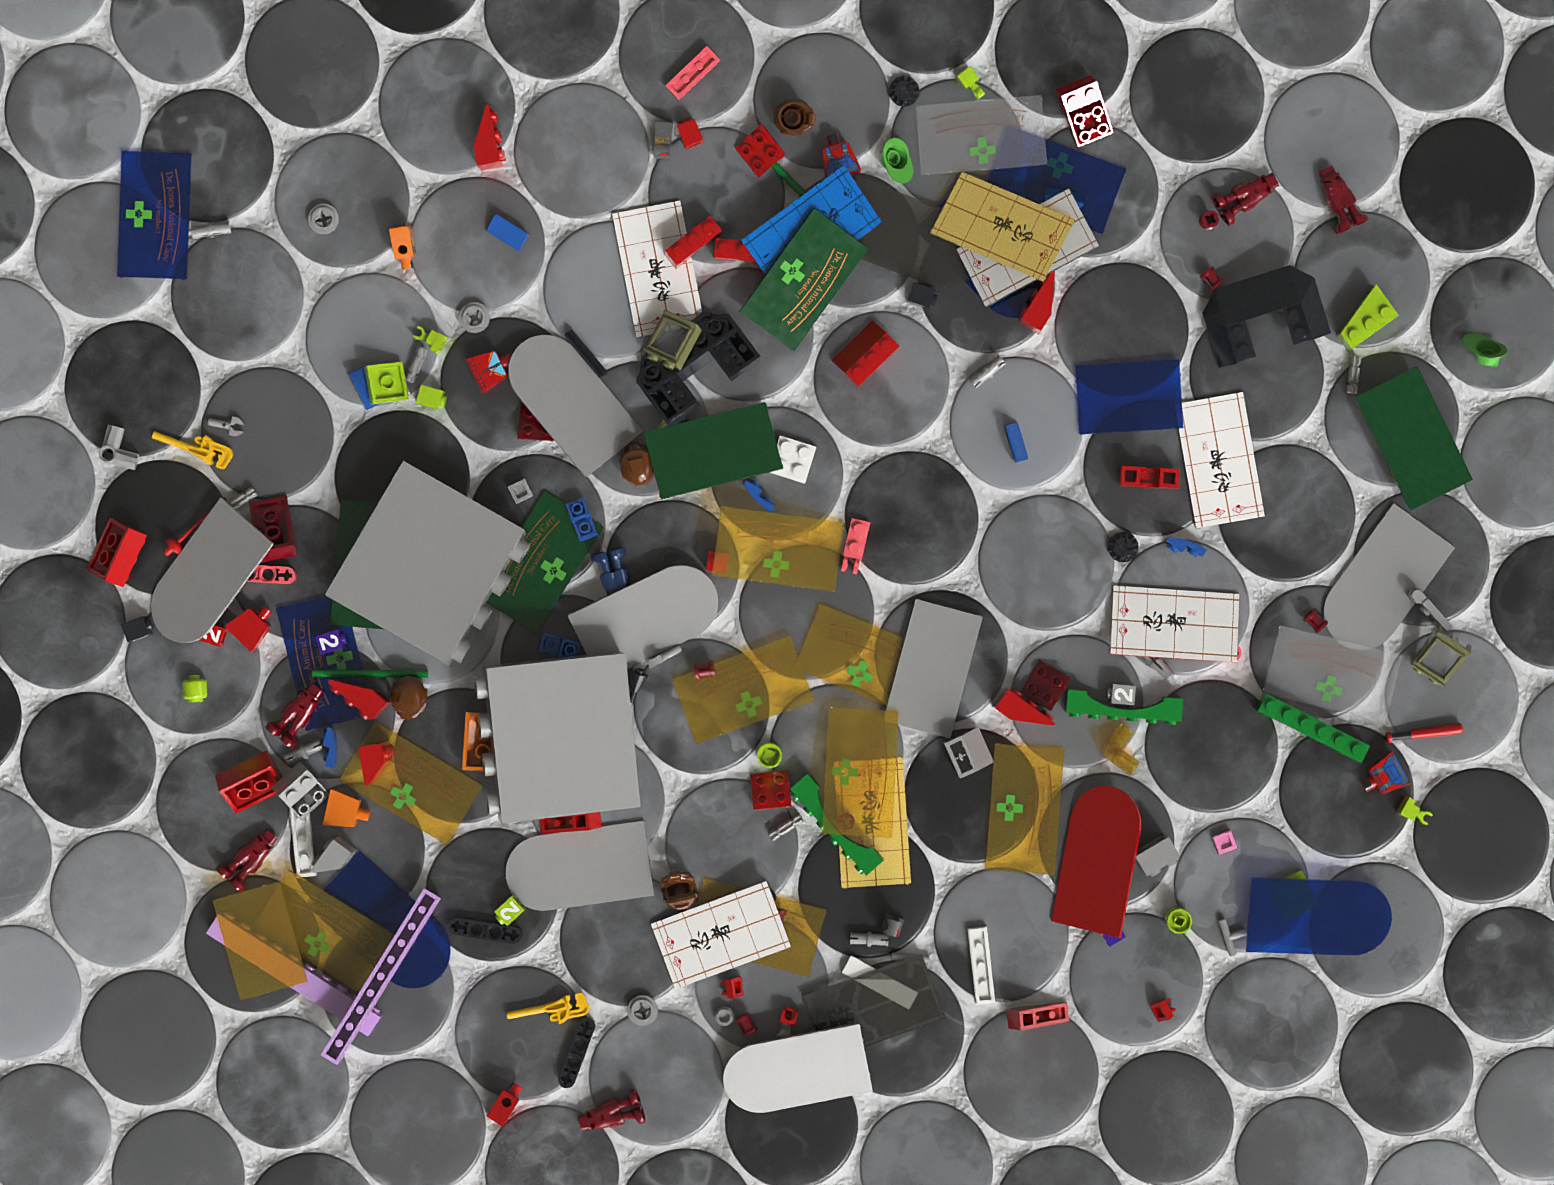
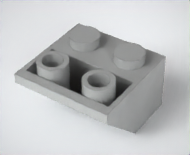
(968, 752)
(300, 791)
(335, 856)

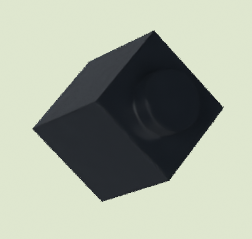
(922, 296)
(137, 628)

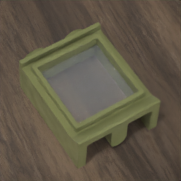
(672, 340)
(1440, 657)

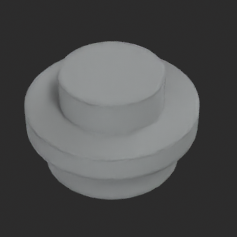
(724, 1016)

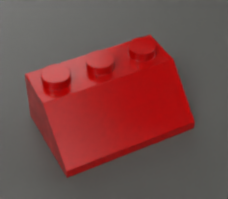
(865, 353)
(116, 552)
(375, 759)
(249, 781)

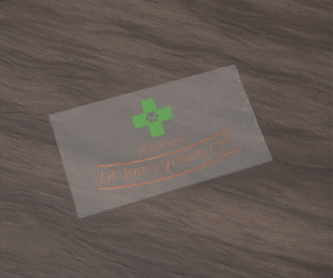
(981, 135)
(1332, 673)

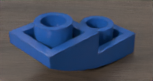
(359, 382)
(755, 491)
(581, 519)
(1176, 544)
(558, 645)
(330, 740)

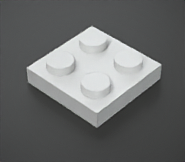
(795, 459)

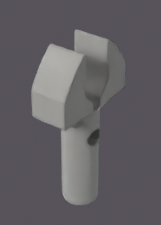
(227, 425)
(664, 656)

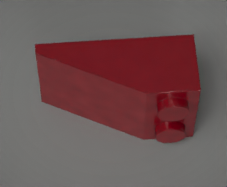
(275, 522)

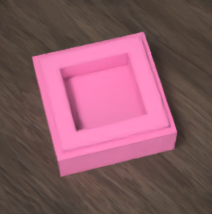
(1224, 842)

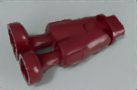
(1247, 196)
(1340, 197)
(297, 711)
(250, 856)
(610, 1113)

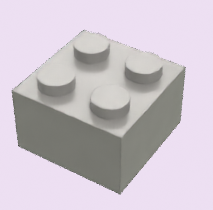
(1156, 855)

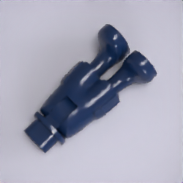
(619, 577)

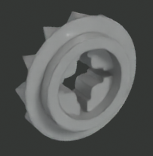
(315, 215)
(472, 308)
(638, 1018)

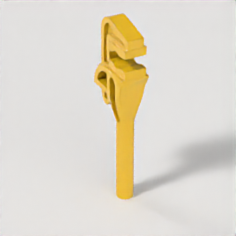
(203, 449)
(559, 1009)

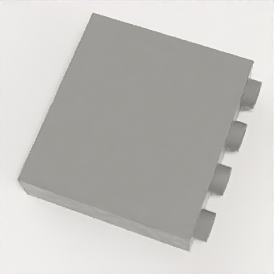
(428, 564)
(558, 737)

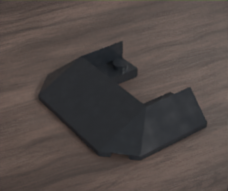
(1259, 295)
(718, 340)

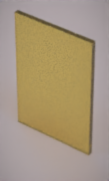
(260, 941)

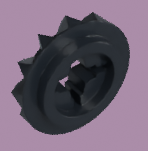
(905, 100)
(1115, 552)

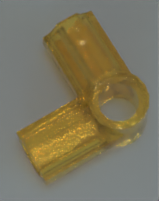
(1121, 758)

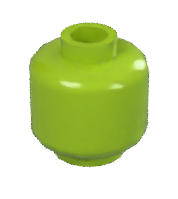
(194, 688)

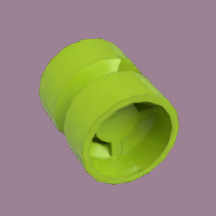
(769, 755)
(1178, 920)

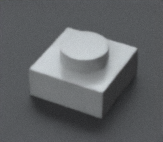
(520, 491)

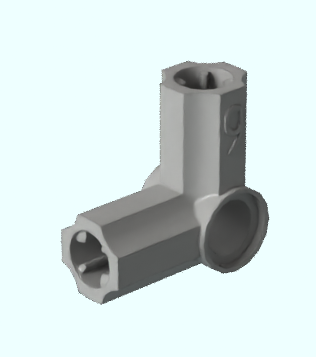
(120, 457)

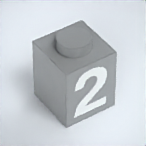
(1121, 694)

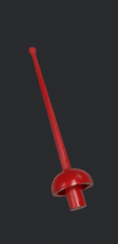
(174, 545)

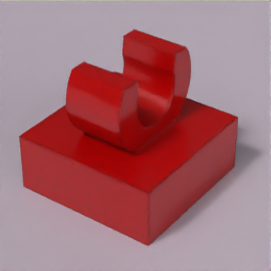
(734, 987)
(1161, 1010)

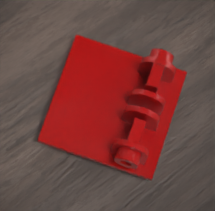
(760, 150)
(770, 790)

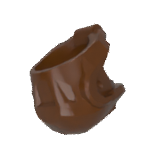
(793, 117)
(636, 465)
(408, 697)
(679, 890)

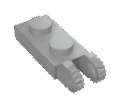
(1429, 609)

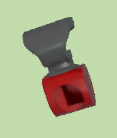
(788, 1019)

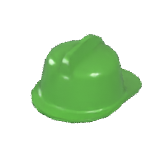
(896, 160)
(1486, 351)

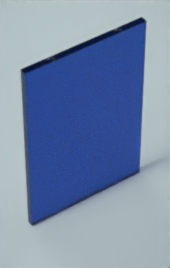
(1129, 397)

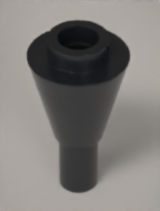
(637, 679)

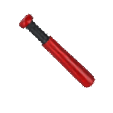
(1434, 731)

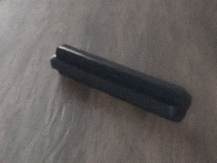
(585, 353)

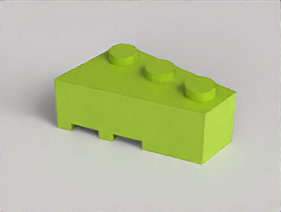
(1368, 318)

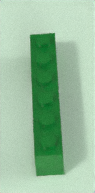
(1167, 709)
(1312, 727)
(864, 857)

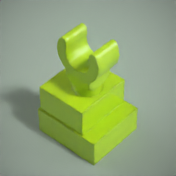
(968, 79)
(434, 339)
(1411, 811)

